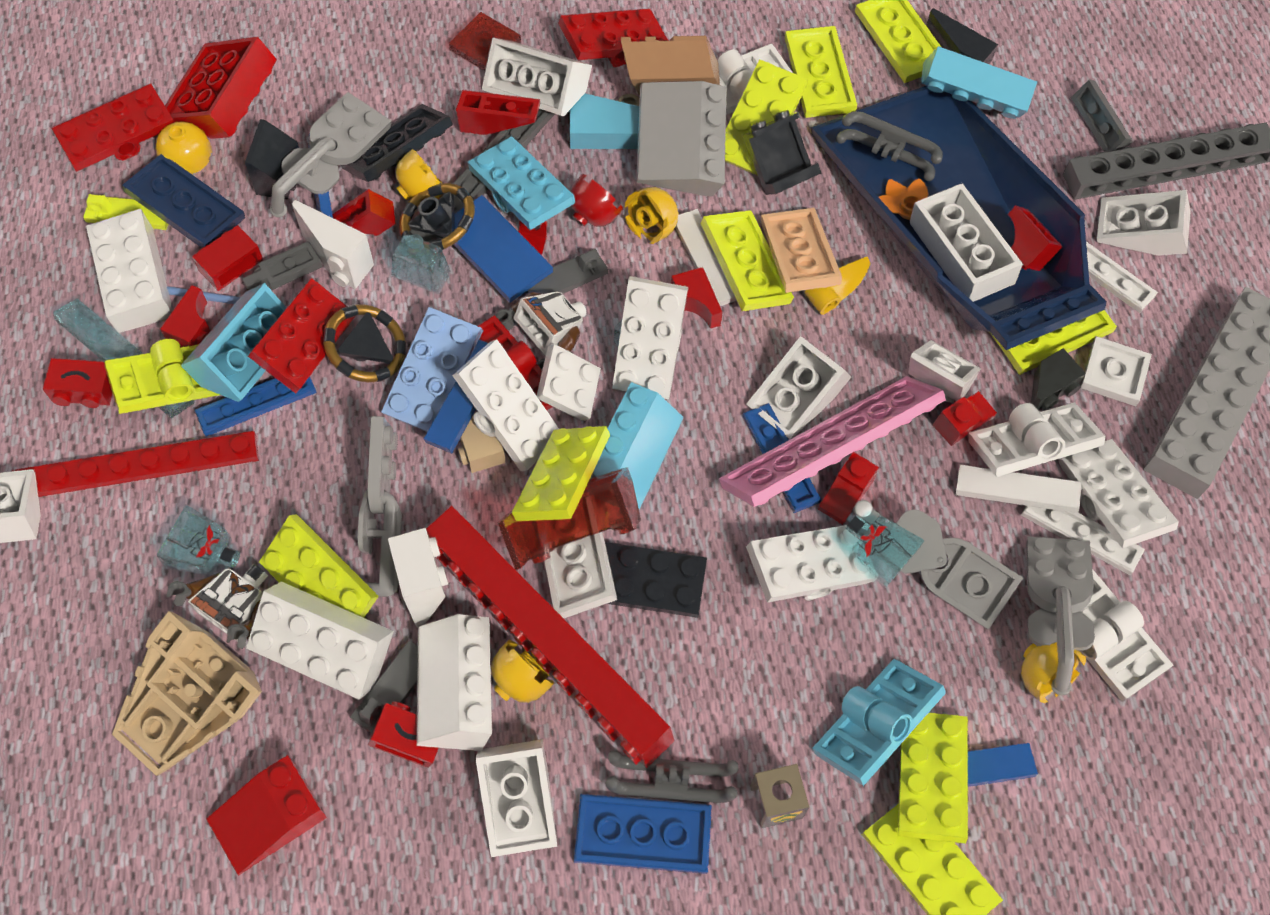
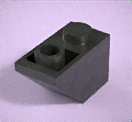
(1054, 378)

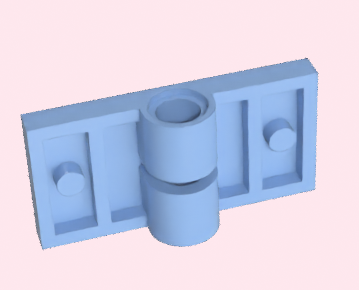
(427, 371)

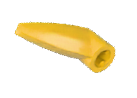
(829, 298)

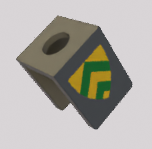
(778, 810)

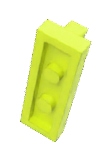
(103, 208)

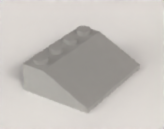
(682, 136)

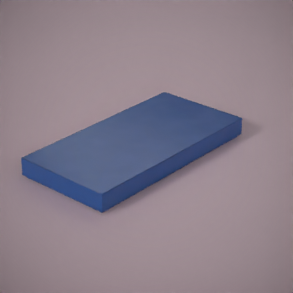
(501, 252)
(643, 833)

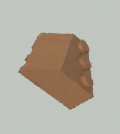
(670, 61)

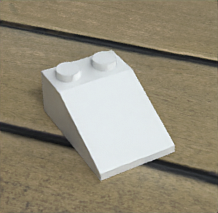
(1146, 222)
(339, 246)
(943, 370)
(799, 387)
(418, 573)
(516, 798)

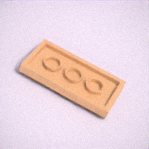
(800, 250)

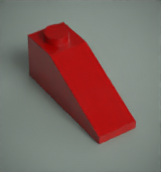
(493, 113)

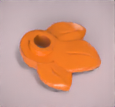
(902, 199)

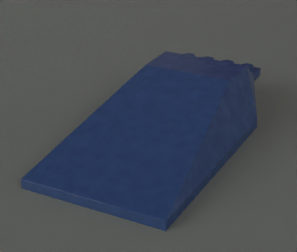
(997, 179)

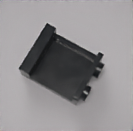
(779, 153)

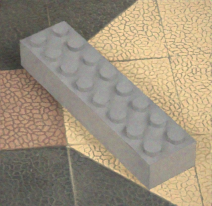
(1216, 398)

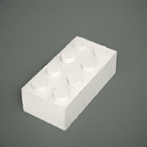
(965, 242)
(129, 271)
(319, 639)

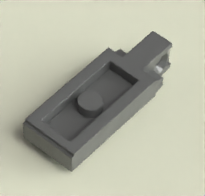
(284, 267)

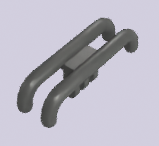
(891, 142)
(673, 779)

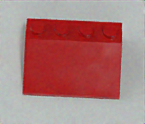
(221, 85)

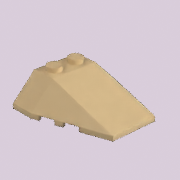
(183, 694)

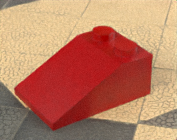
(265, 815)

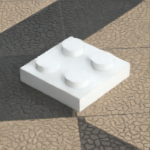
(1116, 371)
(568, 382)

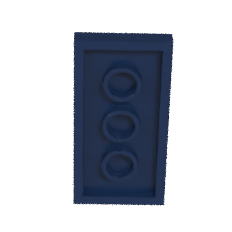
(183, 201)

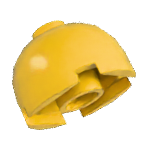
(184, 145)
(414, 175)
(651, 207)
(1041, 669)
(518, 675)

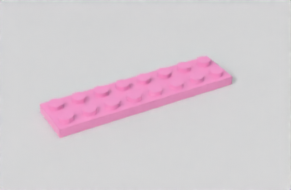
(831, 440)

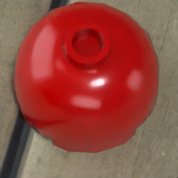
(593, 203)

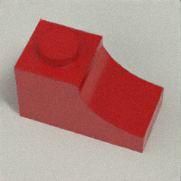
(368, 213)
(1032, 240)
(700, 296)
(187, 320)
(963, 417)
(848, 488)

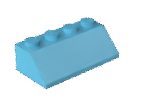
(978, 82)
(222, 357)
(639, 437)

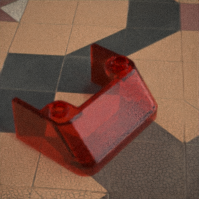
(604, 505)

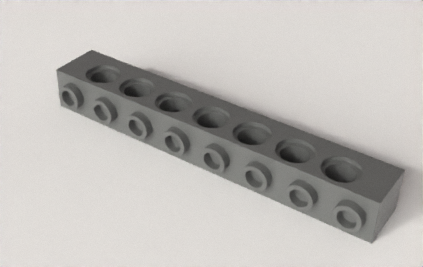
(1168, 161)

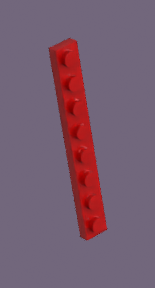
(145, 463)

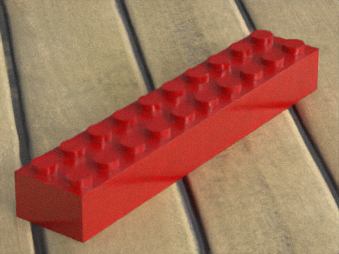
(552, 639)

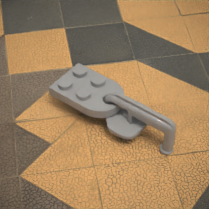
(334, 140)
(380, 501)
(970, 580)
(1062, 586)

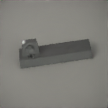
(1101, 117)
(572, 274)
(392, 686)

